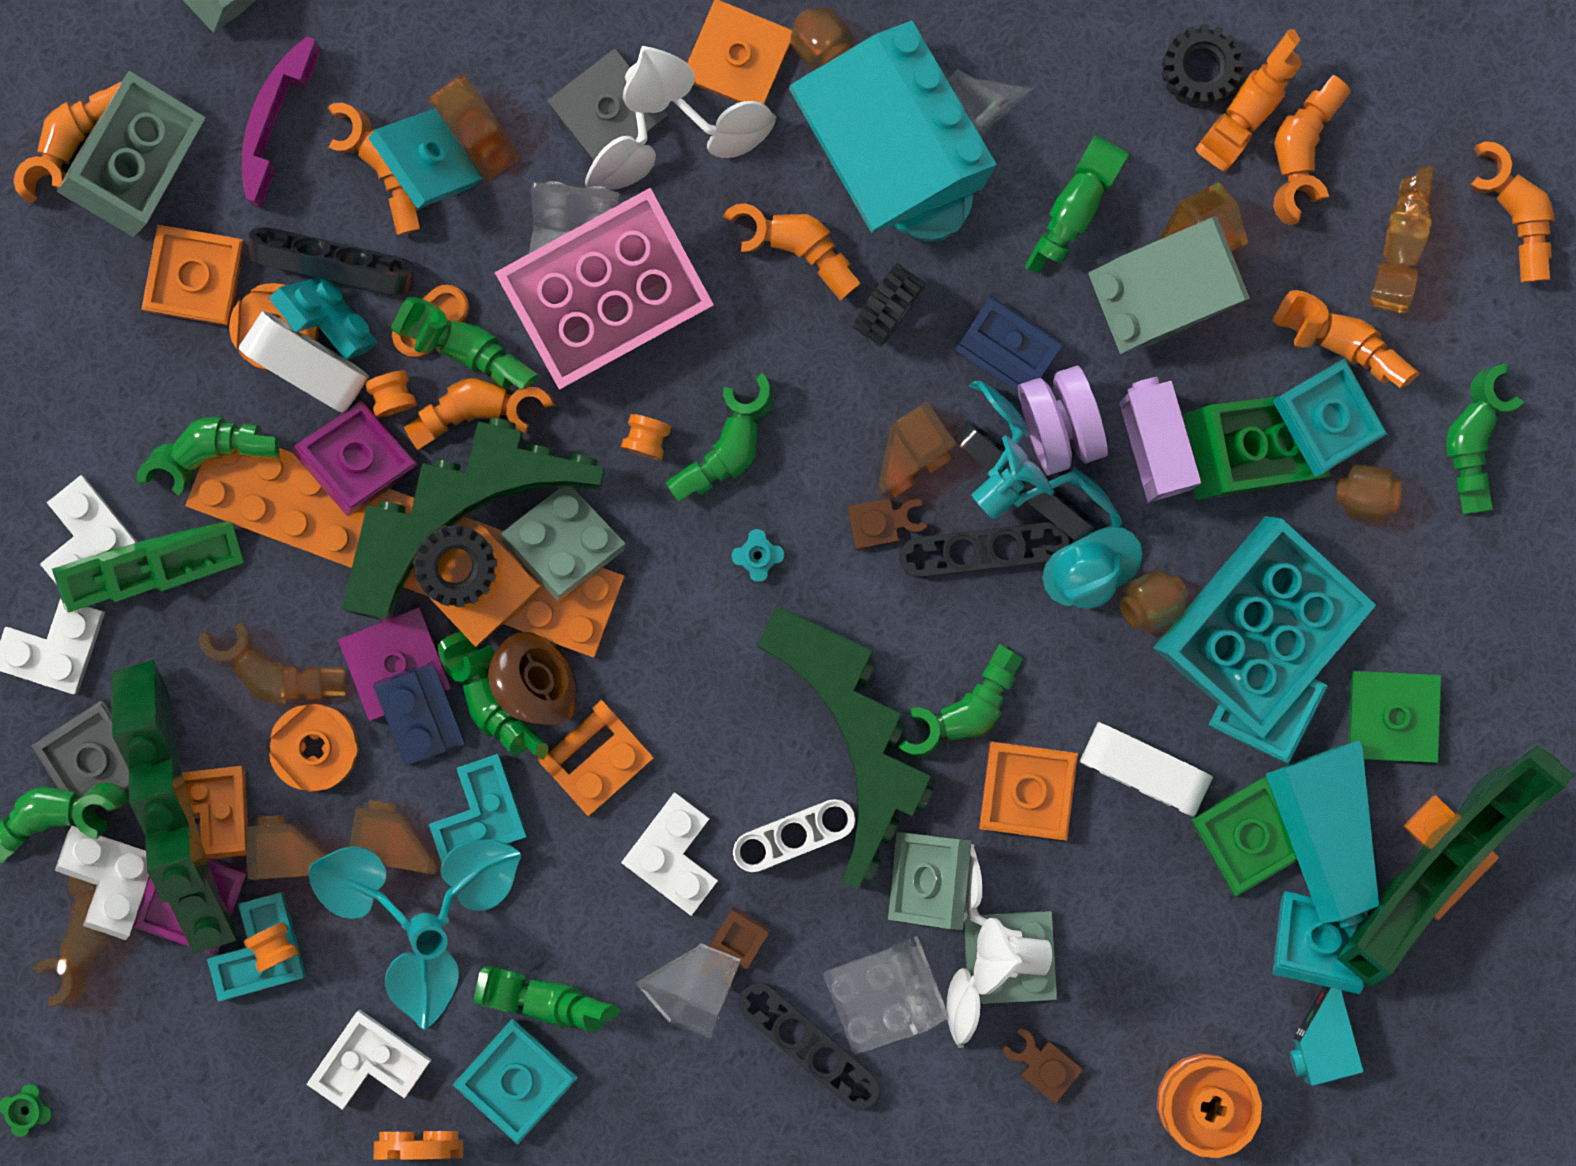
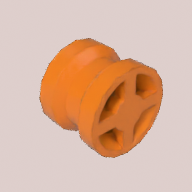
(390, 393)
(646, 436)
(271, 947)

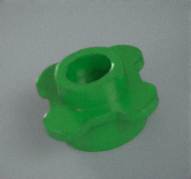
(12, 1110)

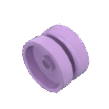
(1063, 420)

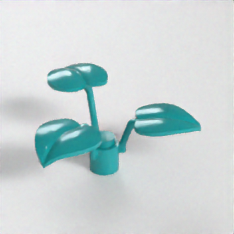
(1004, 487)
(422, 980)

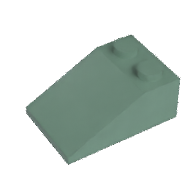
(131, 154)
(1168, 285)

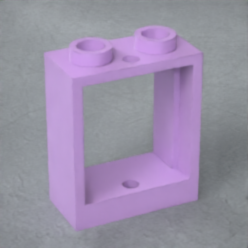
(1159, 439)

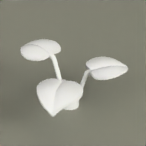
(650, 88)
(994, 964)

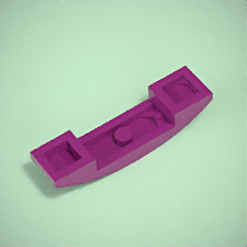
(293, 68)

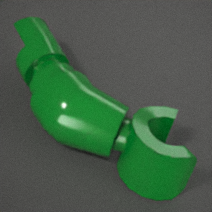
(1078, 201)
(461, 342)
(1469, 438)
(202, 441)
(733, 450)
(467, 662)
(974, 713)
(57, 807)
(541, 1000)

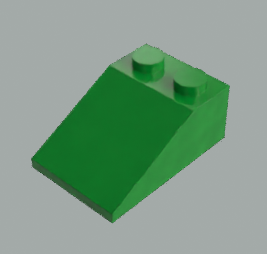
(1243, 449)

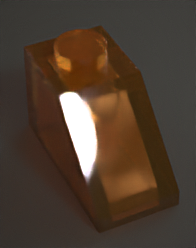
(392, 838)
(280, 849)

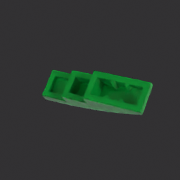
(148, 565)

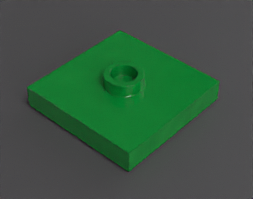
(1395, 715)
(1246, 836)

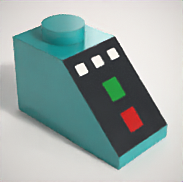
(1325, 1041)

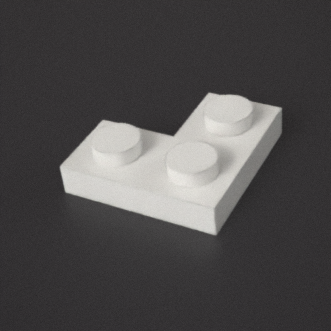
(90, 522)
(61, 657)
(660, 855)
(116, 871)
(363, 1050)

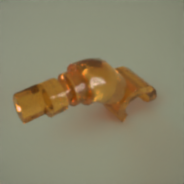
(1404, 243)
(272, 680)
(77, 947)

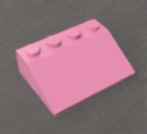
(604, 288)

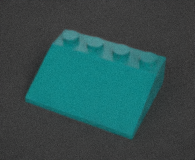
(893, 128)
(1265, 625)

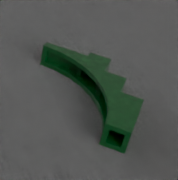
(445, 497)
(883, 783)
(162, 807)
(1448, 858)

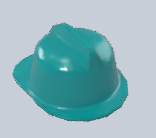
(1092, 567)

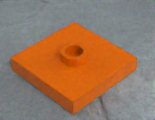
(738, 54)
(193, 275)
(506, 594)
(1028, 791)

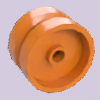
(1230, 1121)

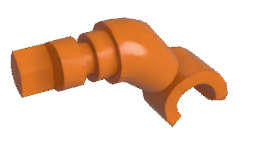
(1251, 105)
(59, 140)
(1296, 148)
(401, 206)
(1529, 211)
(805, 238)
(1342, 335)
(469, 401)

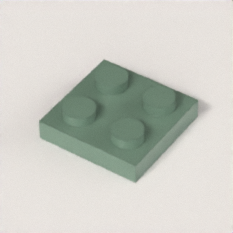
(562, 542)
(929, 880)
(1025, 986)

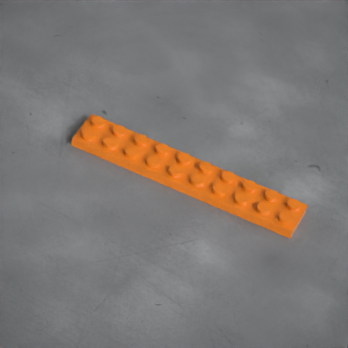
(292, 507)

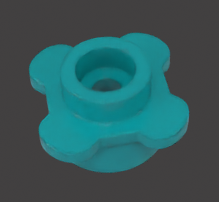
(770, 555)

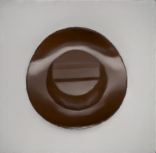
(533, 680)

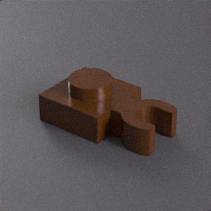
(877, 522)
(740, 936)
(1047, 1068)

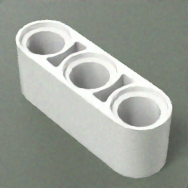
(303, 362)
(1146, 769)
(771, 835)

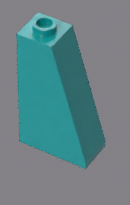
(1330, 830)

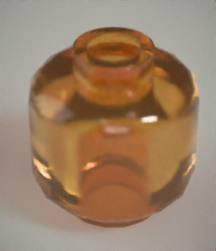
(820, 36)
(1370, 493)
(1153, 601)

